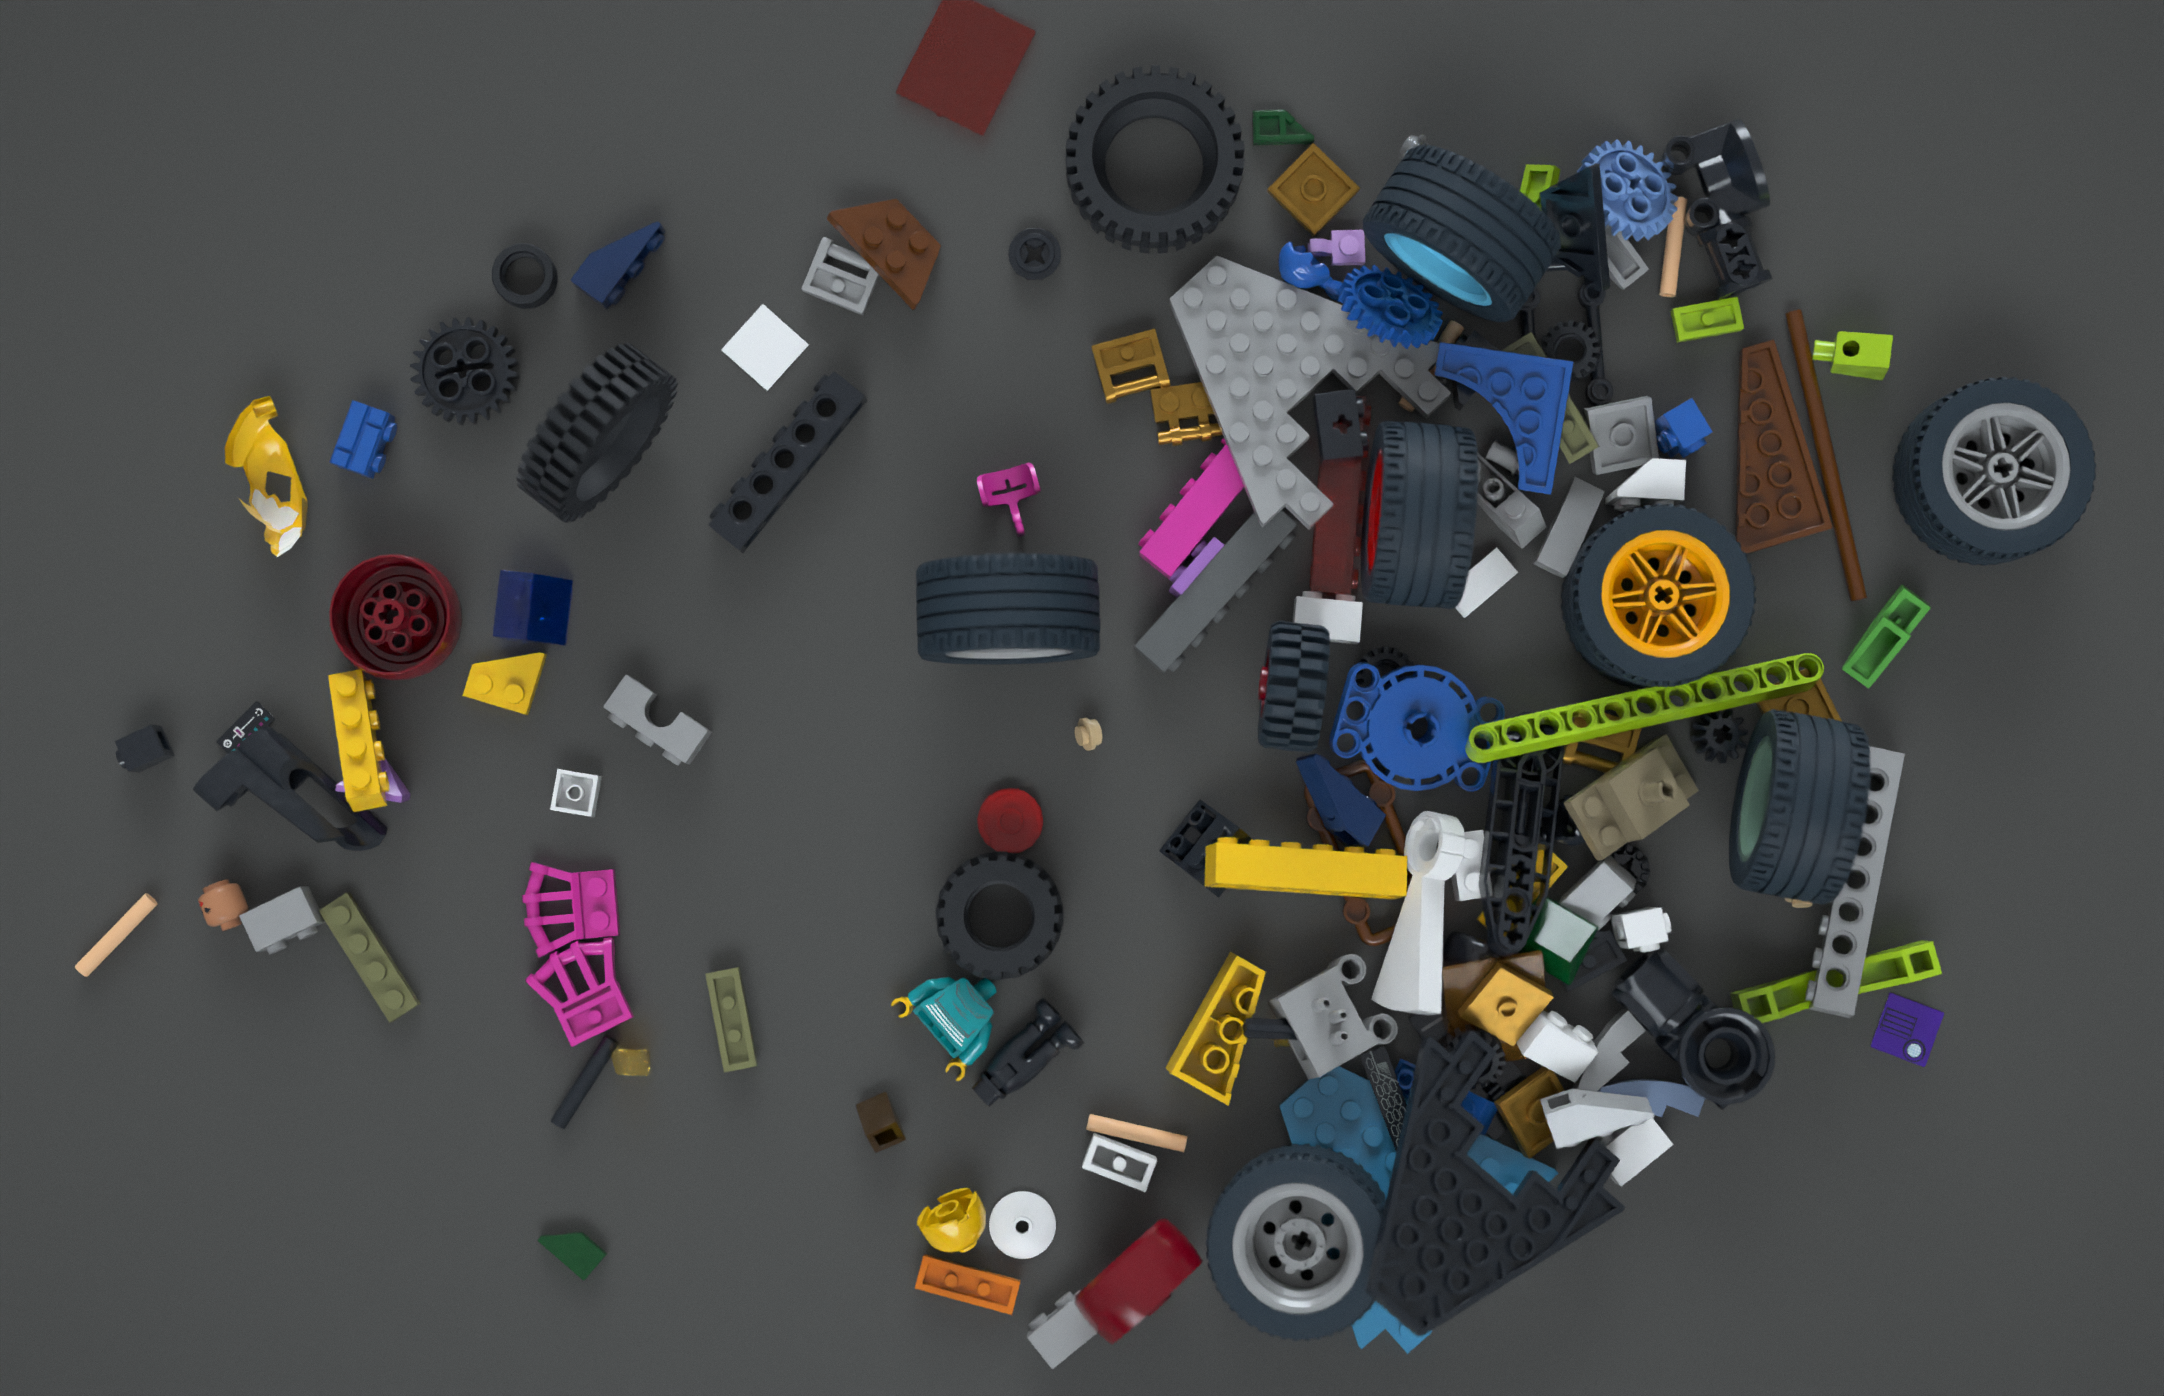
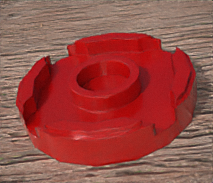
(1010, 820)

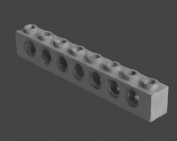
(1841, 1001)

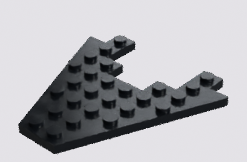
(1451, 1225)

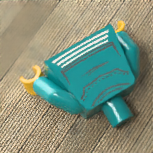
(954, 1015)

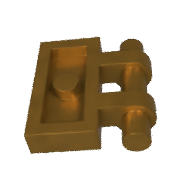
(1183, 403)

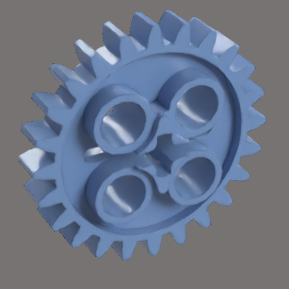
(1632, 190)

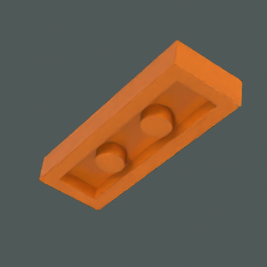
(967, 1284)

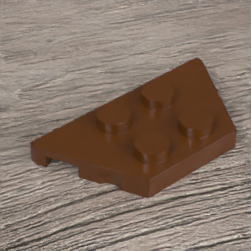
(891, 245)

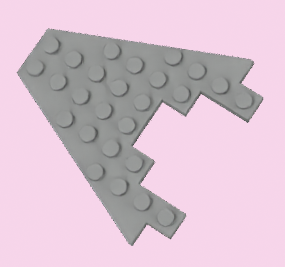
(1263, 353)

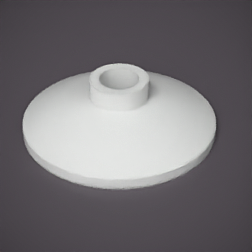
(1026, 1207)

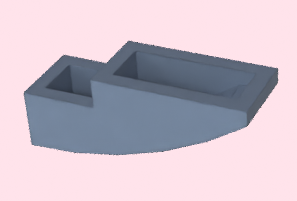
(1659, 1094)

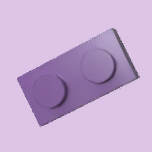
(1185, 576)

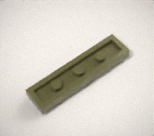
(1575, 436)
(369, 957)

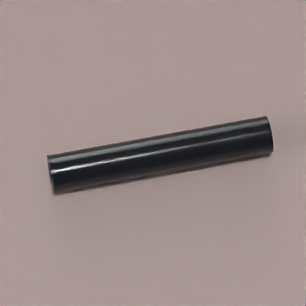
(584, 1082)

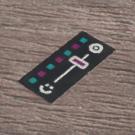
(252, 720)

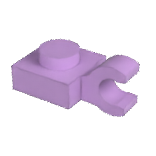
(1344, 247)

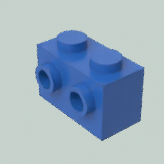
(1682, 430)

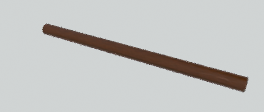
(1826, 455)

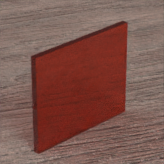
(965, 63)

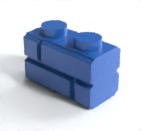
(364, 440)

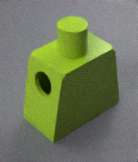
(1870, 354)

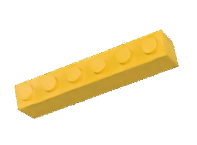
(1305, 870)

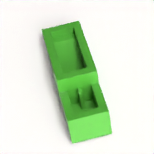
(1886, 636)

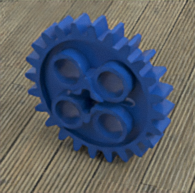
(1390, 307)

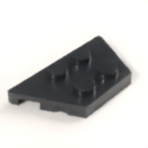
(1578, 215)

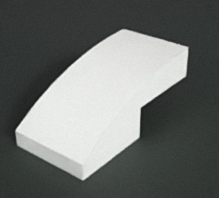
(1485, 580)

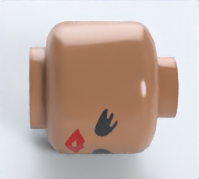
(223, 904)

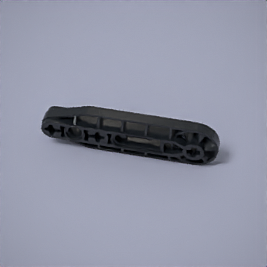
(1516, 849)

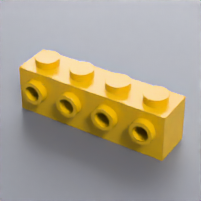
(357, 740)

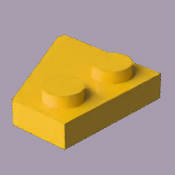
(506, 681)

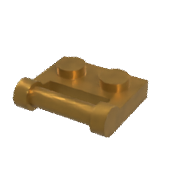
(1129, 355)
(1620, 742)

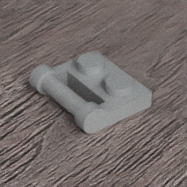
(838, 285)

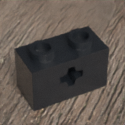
(1332, 445)

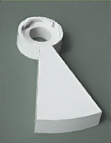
(1413, 963)

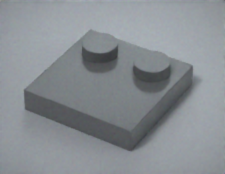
(1623, 433)

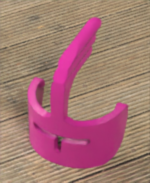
(1017, 476)

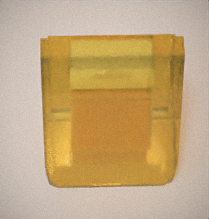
(631, 1061)

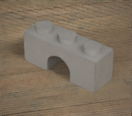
(631, 706)

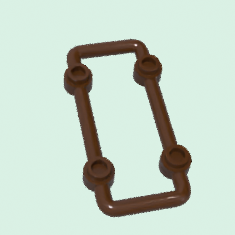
(1356, 909)

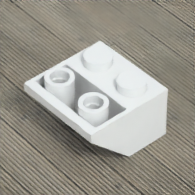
(1653, 483)

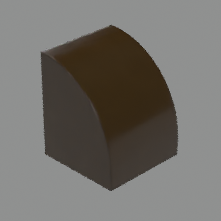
(880, 1122)

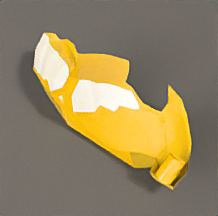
(260, 450)

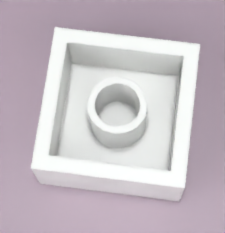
(576, 793)

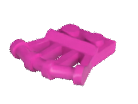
(592, 904)
(593, 1010)

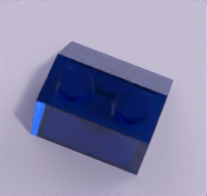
(532, 608)

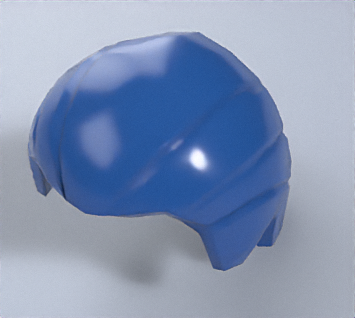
(1306, 271)

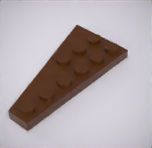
(1775, 473)

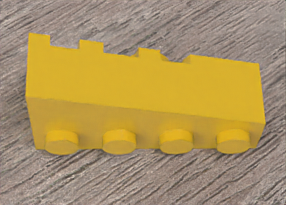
(1214, 1039)

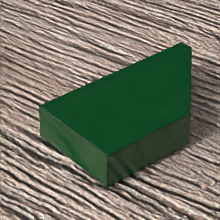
(1278, 128)
(574, 1251)

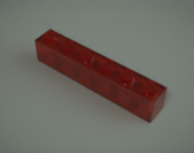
(1335, 532)

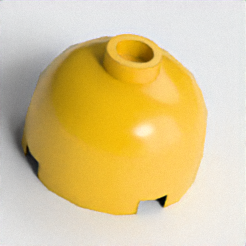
(955, 1222)

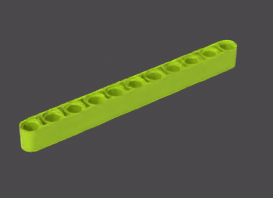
(1632, 718)

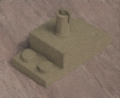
(1632, 798)

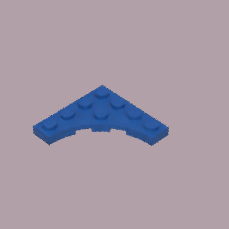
(1526, 393)

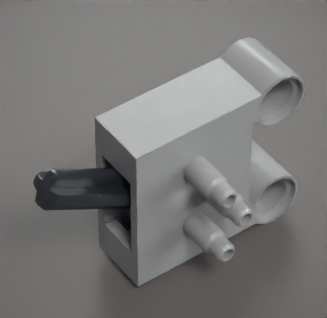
(1323, 1020)

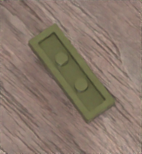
(731, 1019)

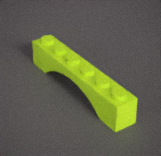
(1880, 970)

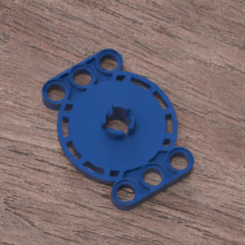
(1402, 702)

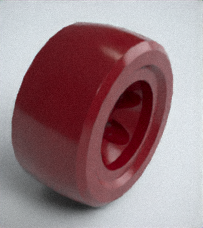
(367, 585)
(1138, 1281)

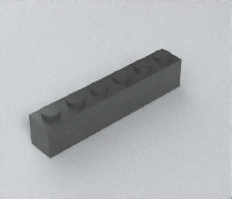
(1212, 589)

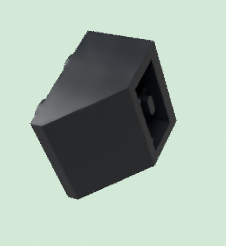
(1189, 841)

